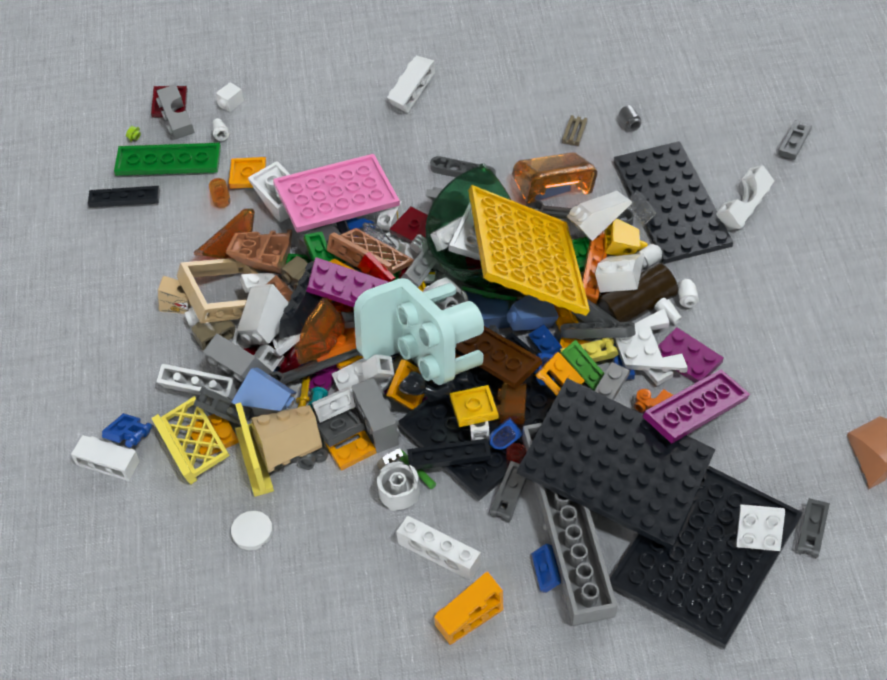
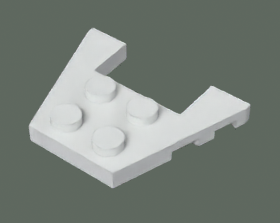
(641, 350)

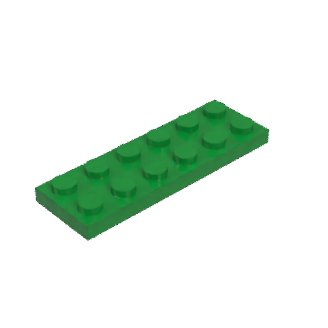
(167, 159)

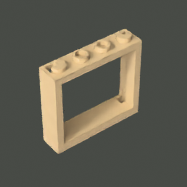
(216, 311)

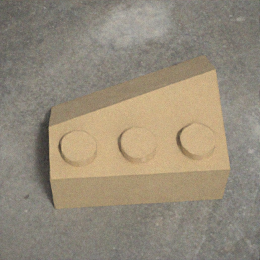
(286, 435)

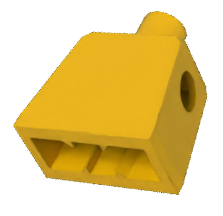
(622, 239)

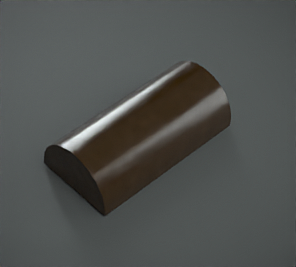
(631, 304)

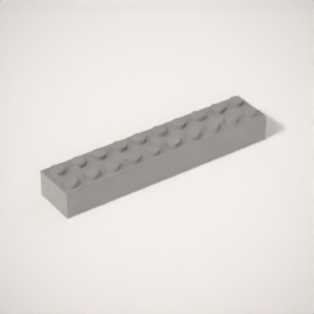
(576, 552)

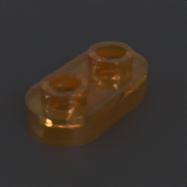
(219, 193)

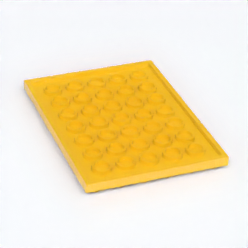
(527, 251)

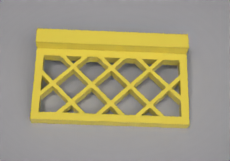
(178, 451)
(255, 466)

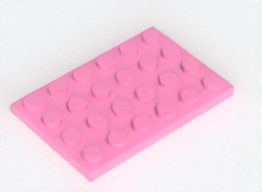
(335, 192)

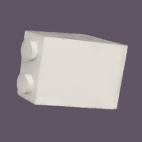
(261, 315)

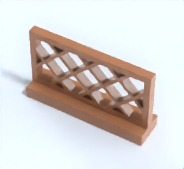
(345, 248)

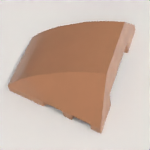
(262, 251)
(870, 448)

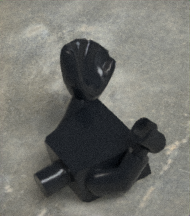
(415, 385)

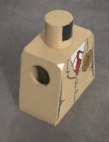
(172, 296)

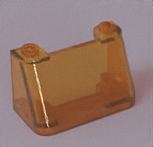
(551, 171)

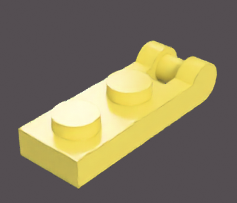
(595, 352)

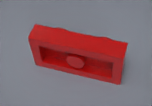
(371, 266)

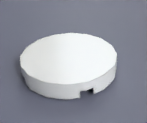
(251, 530)

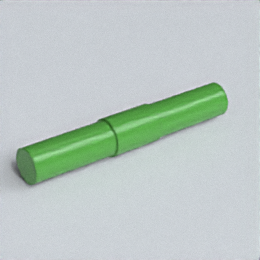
(421, 474)

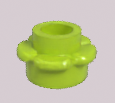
(133, 133)

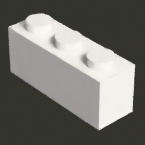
(411, 84)
(105, 457)

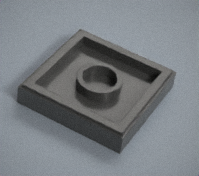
(340, 427)

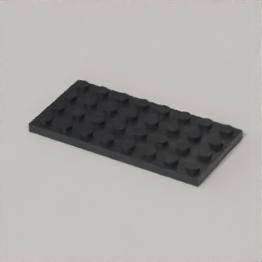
(685, 214)

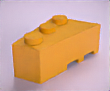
(470, 609)

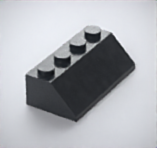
(299, 307)

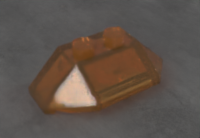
(219, 242)
(319, 332)

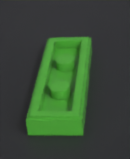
(583, 364)

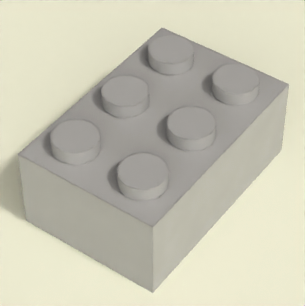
(232, 358)
(376, 414)

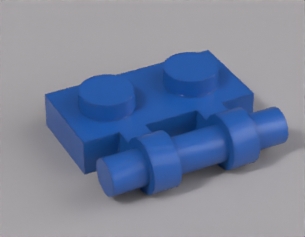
(123, 429)

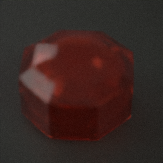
(516, 452)

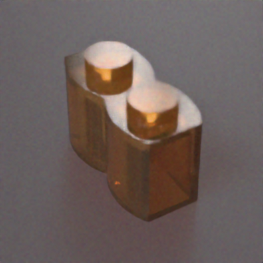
(512, 403)

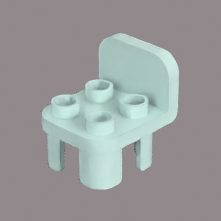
(408, 321)

